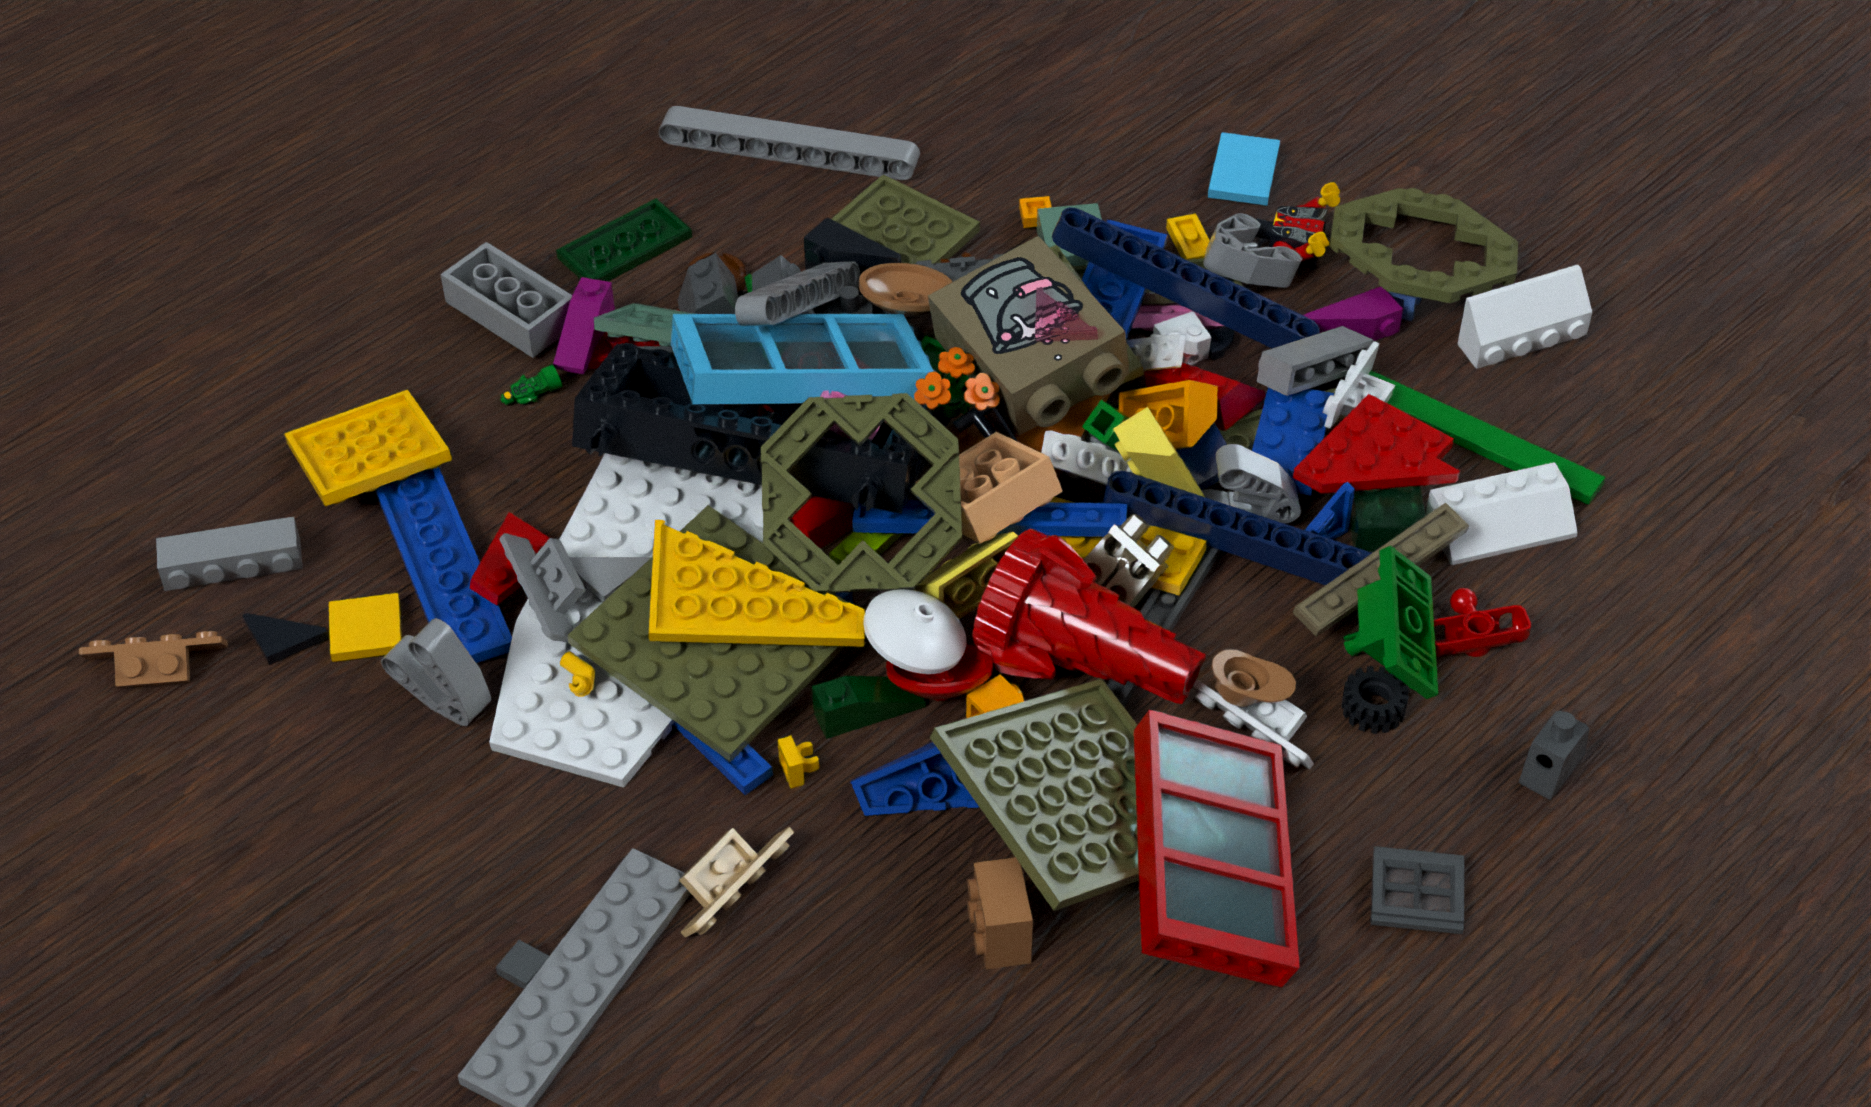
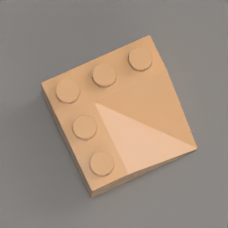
(1002, 485)

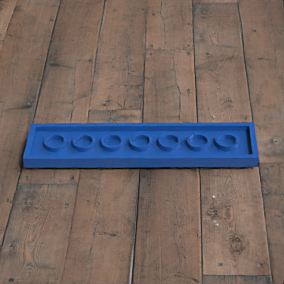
(442, 561)

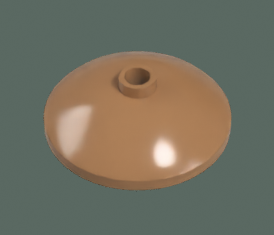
(901, 287)

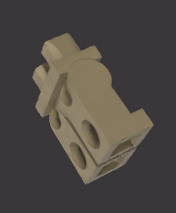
(1126, 562)

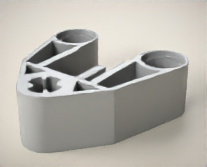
(1238, 258)
(1258, 484)
(439, 672)

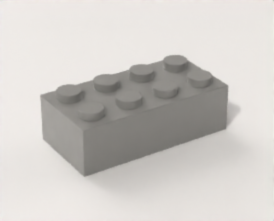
(507, 298)

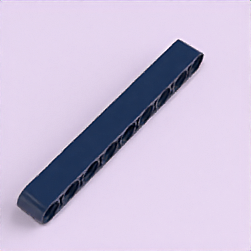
(1180, 280)
(1233, 528)

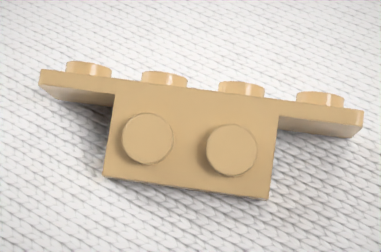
(723, 870)

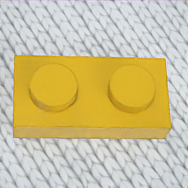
(1188, 236)

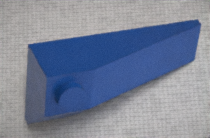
(912, 784)

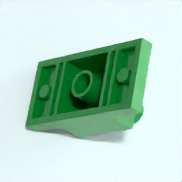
(1398, 623)

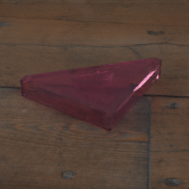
(1058, 322)

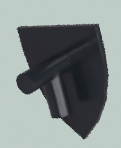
(983, 425)

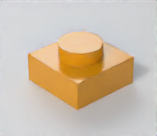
(1028, 209)

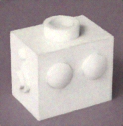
(1193, 329)

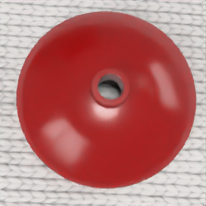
(966, 676)

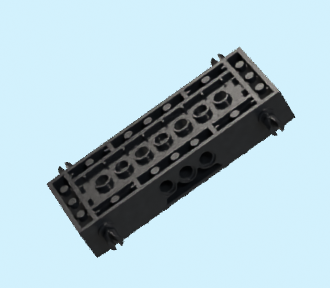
(644, 412)

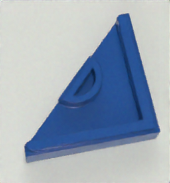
(1335, 515)

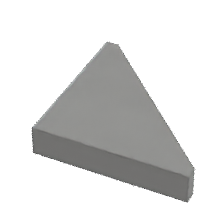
(606, 574)

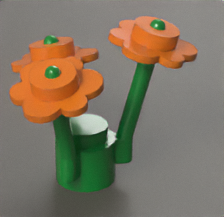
(946, 396)

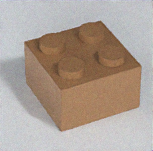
(1000, 913)

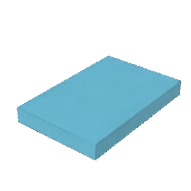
(1244, 169)

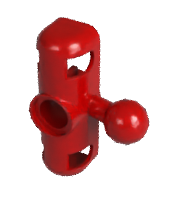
(1478, 631)

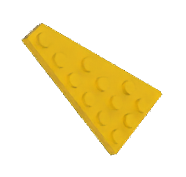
(717, 598)

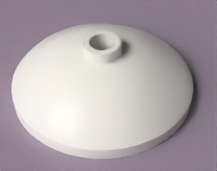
(914, 631)

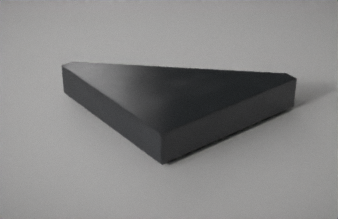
(282, 637)

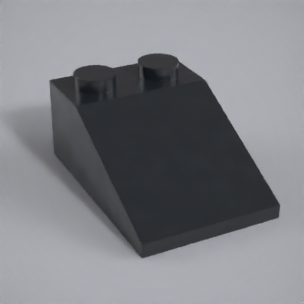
(838, 243)

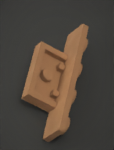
(154, 662)

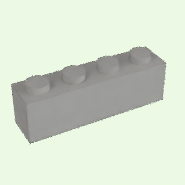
(1311, 360)
(228, 553)

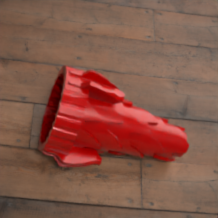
(1051, 612)

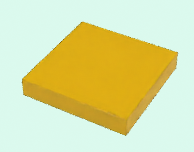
(364, 626)

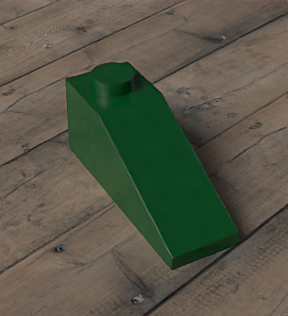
(860, 702)

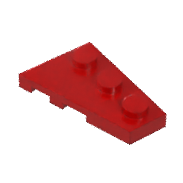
(495, 575)

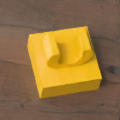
(793, 760)

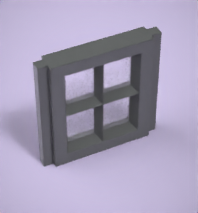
(1417, 890)

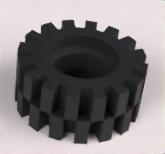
(1370, 714)

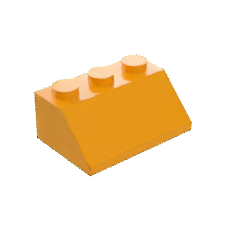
(1181, 409)

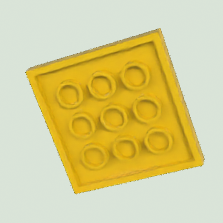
(367, 447)

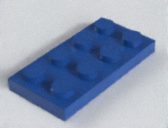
(1291, 428)

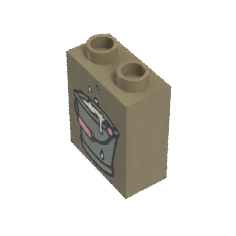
(994, 321)

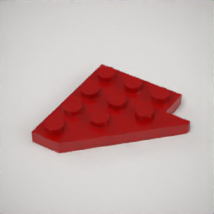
(1378, 450)

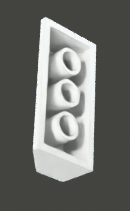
(1525, 317)
(1508, 512)

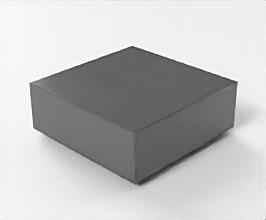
(521, 964)

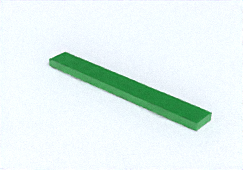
(1490, 440)

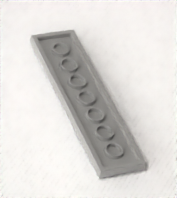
(576, 983)

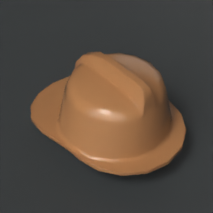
(1250, 680)

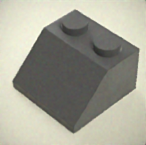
(708, 288)

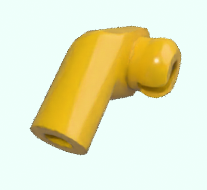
(582, 672)

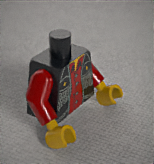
(1302, 226)

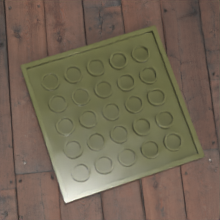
(709, 689)
(1055, 787)

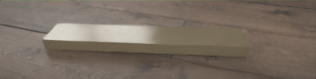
(1416, 543)

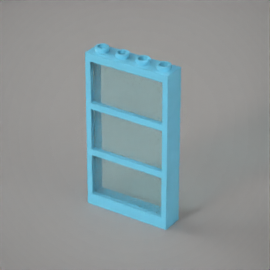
(796, 357)

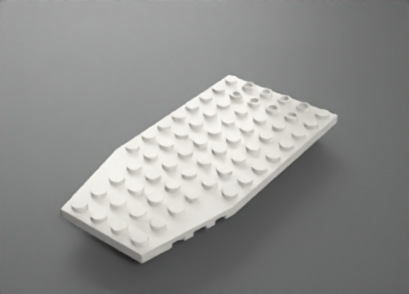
(612, 727)

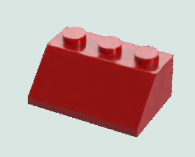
(1233, 397)

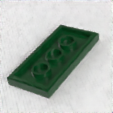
(624, 242)

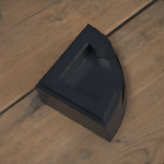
(1220, 342)

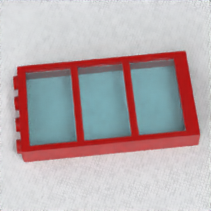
(1214, 850)

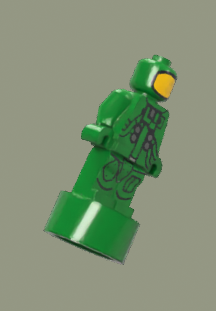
(526, 389)

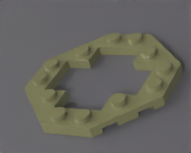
(1470, 227)
(863, 567)

